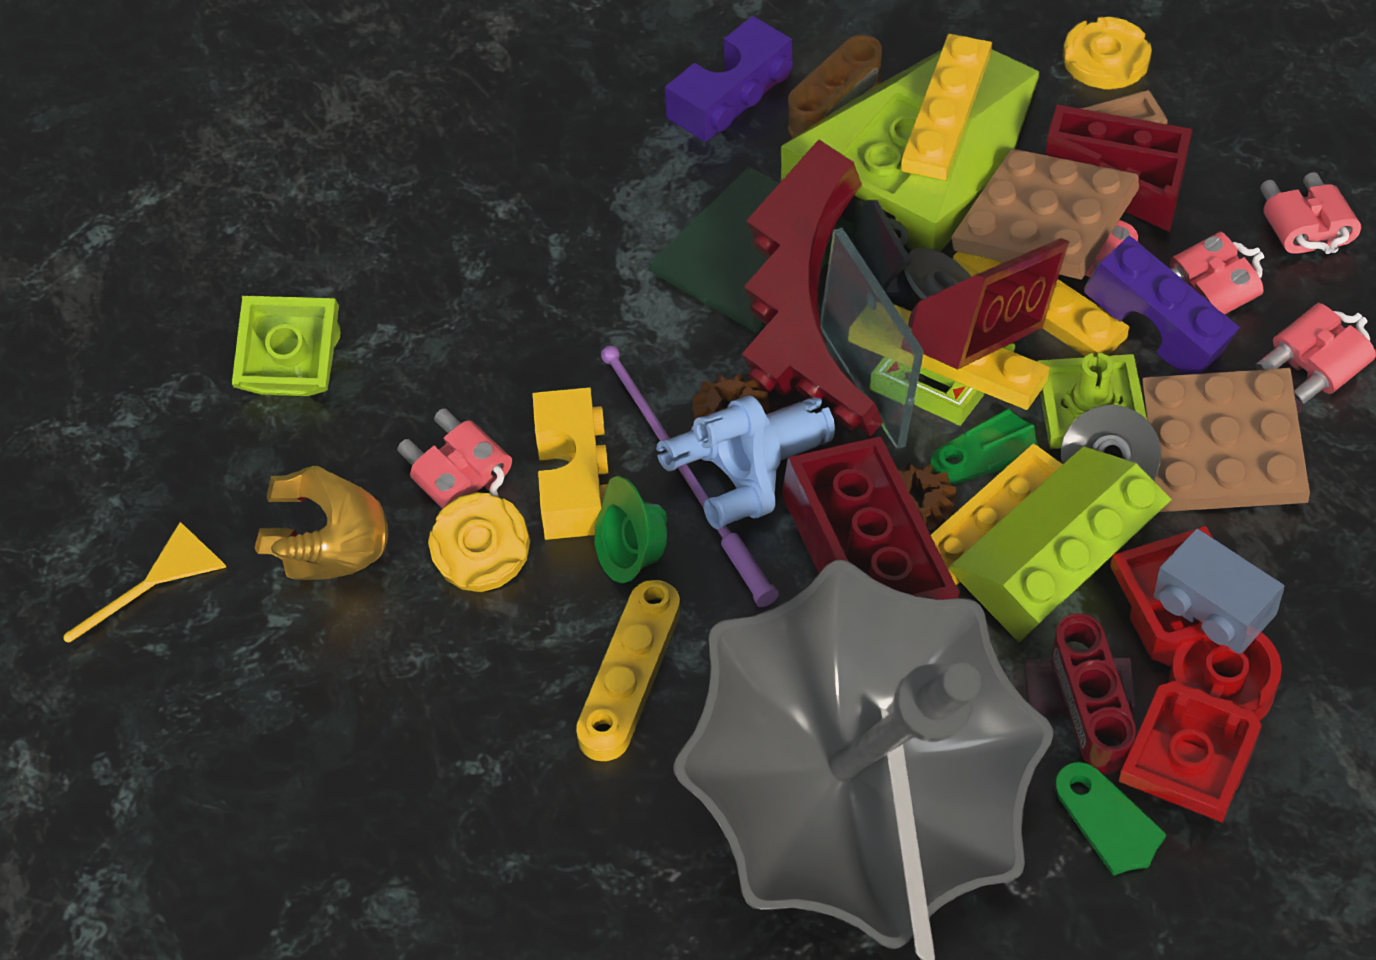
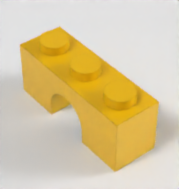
(568, 431)

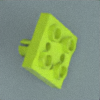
(1086, 385)

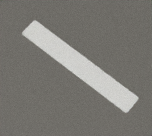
(910, 852)

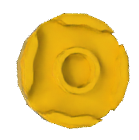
(1107, 53)
(479, 542)

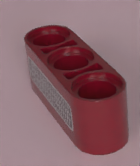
(1095, 670)

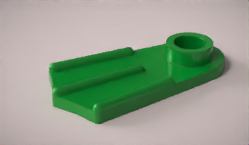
(985, 447)
(1108, 819)

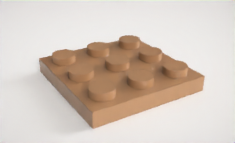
(1043, 200)
(1227, 439)

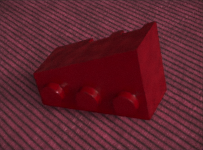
(1129, 145)

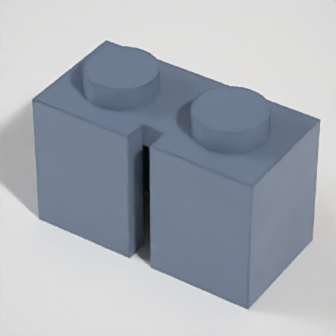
(1219, 590)

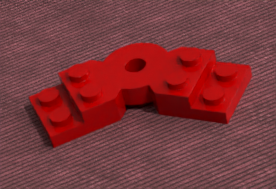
(1199, 722)

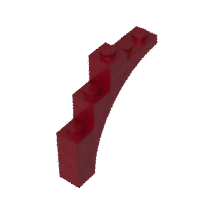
(793, 235)

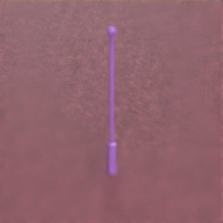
(762, 590)

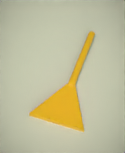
(180, 558)

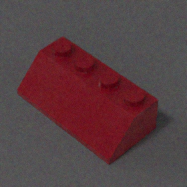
(989, 307)
(860, 511)

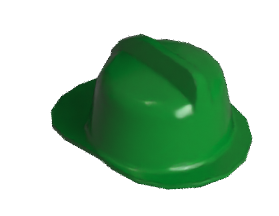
(628, 531)

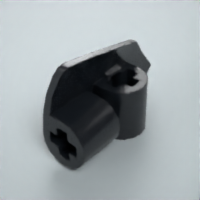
(882, 247)

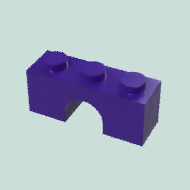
(709, 101)
(1189, 325)

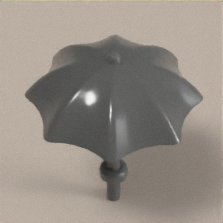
(800, 751)

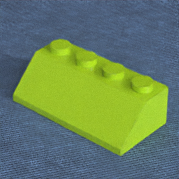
(1058, 538)

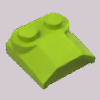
(285, 345)

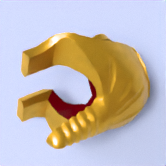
(349, 541)

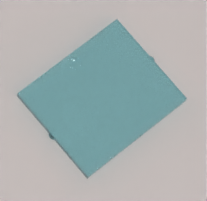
(870, 337)

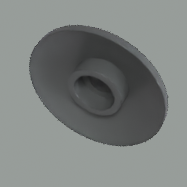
(932, 272)
(1118, 427)

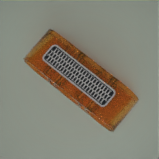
(836, 81)

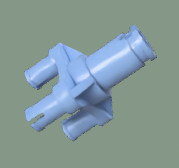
(748, 450)

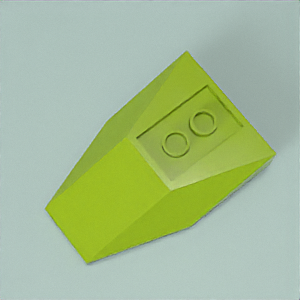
(877, 128)

